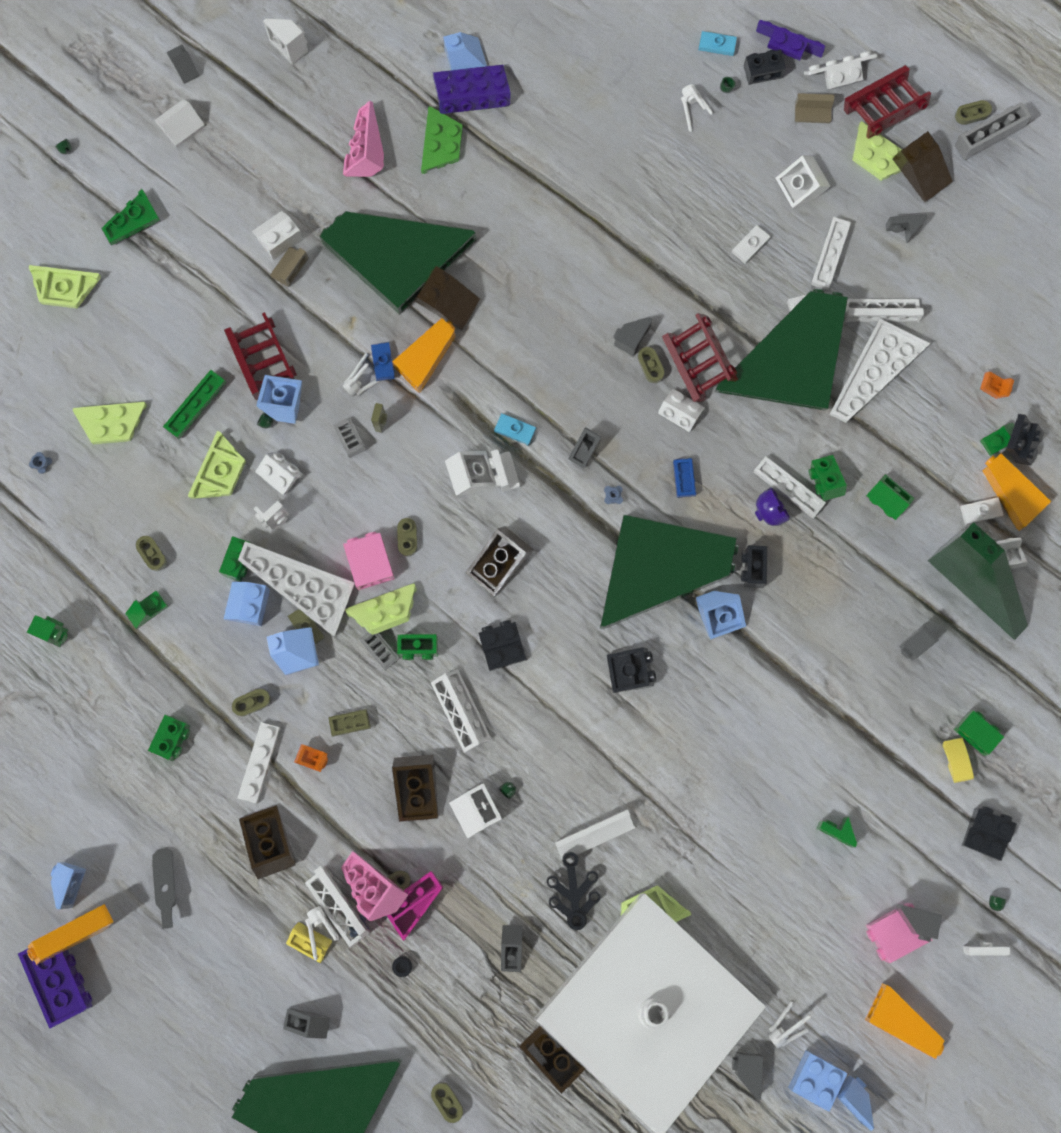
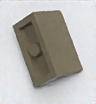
(813, 108)
(289, 266)

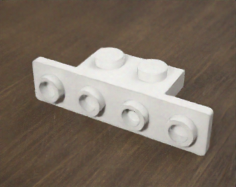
(842, 72)

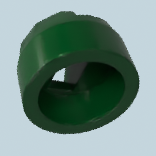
(727, 84)
(65, 144)
(265, 421)
(508, 789)
(997, 903)

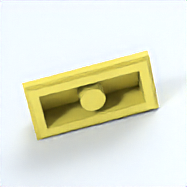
(300, 940)

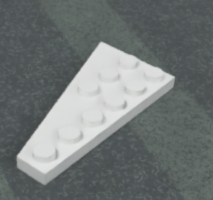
(880, 362)
(306, 587)

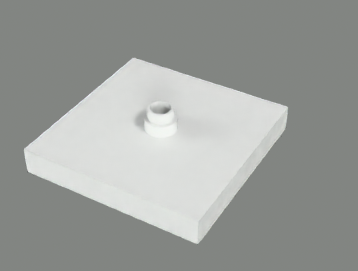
(650, 1014)

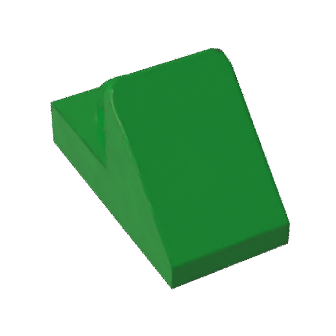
(997, 440)
(143, 611)
(843, 833)

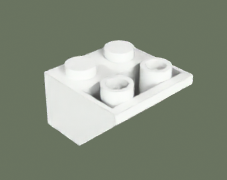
(475, 810)

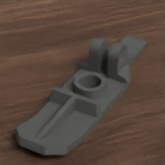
(164, 875)

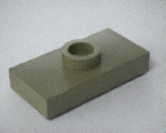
(379, 417)
(302, 621)
(349, 722)

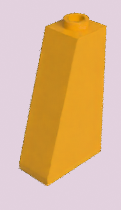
(424, 355)
(1016, 493)
(70, 934)
(901, 1021)

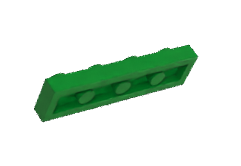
(194, 404)

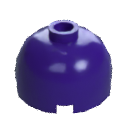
(771, 508)

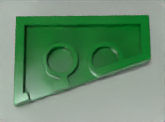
(132, 219)

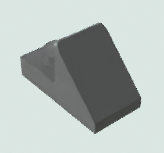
(183, 64)
(909, 223)
(585, 447)

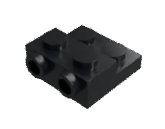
(1024, 440)
(502, 645)
(631, 670)
(989, 833)

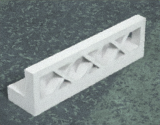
(896, 314)
(463, 708)
(596, 834)
(342, 902)

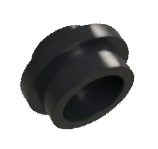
(402, 966)

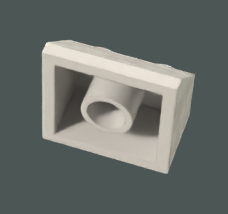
(287, 38)
(802, 181)
(278, 234)
(470, 472)

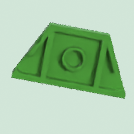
(441, 141)

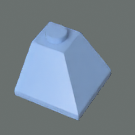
(463, 51)
(280, 398)
(721, 613)
(293, 650)
(66, 884)
(857, 1100)

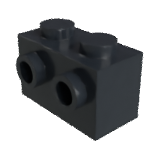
(764, 66)
(755, 567)

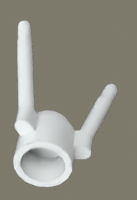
(692, 96)
(352, 385)
(318, 918)
(779, 1036)

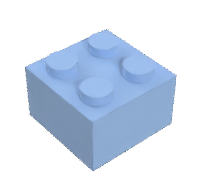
(817, 1080)

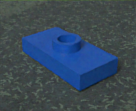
(382, 361)
(684, 478)

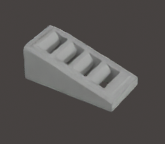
(355, 449)
(390, 661)

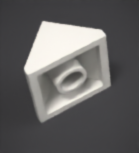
(180, 122)

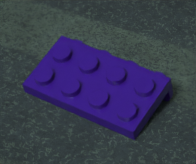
(472, 89)
(57, 987)

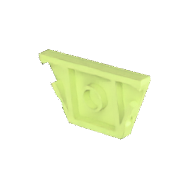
(875, 154)
(62, 286)
(110, 422)
(218, 471)
(385, 610)
(664, 901)

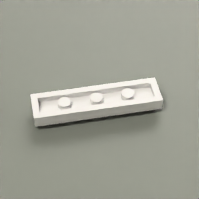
(830, 253)
(789, 487)
(259, 763)

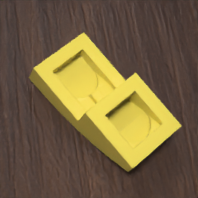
(958, 759)

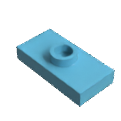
(717, 43)
(515, 429)

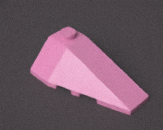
(366, 147)
(372, 890)

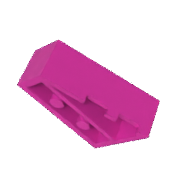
(419, 899)

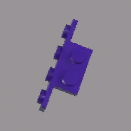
(789, 42)

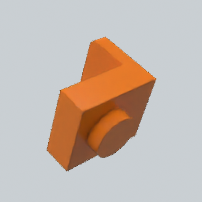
(996, 386)
(311, 758)

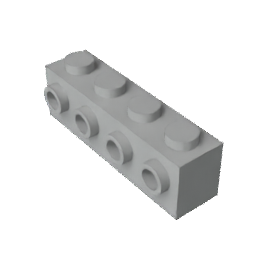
(992, 130)

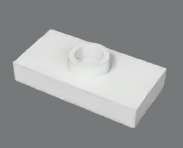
(750, 244)
(981, 511)
(987, 948)

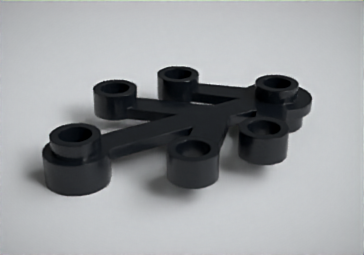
(574, 894)

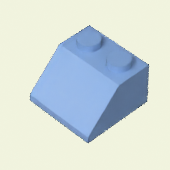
(247, 603)

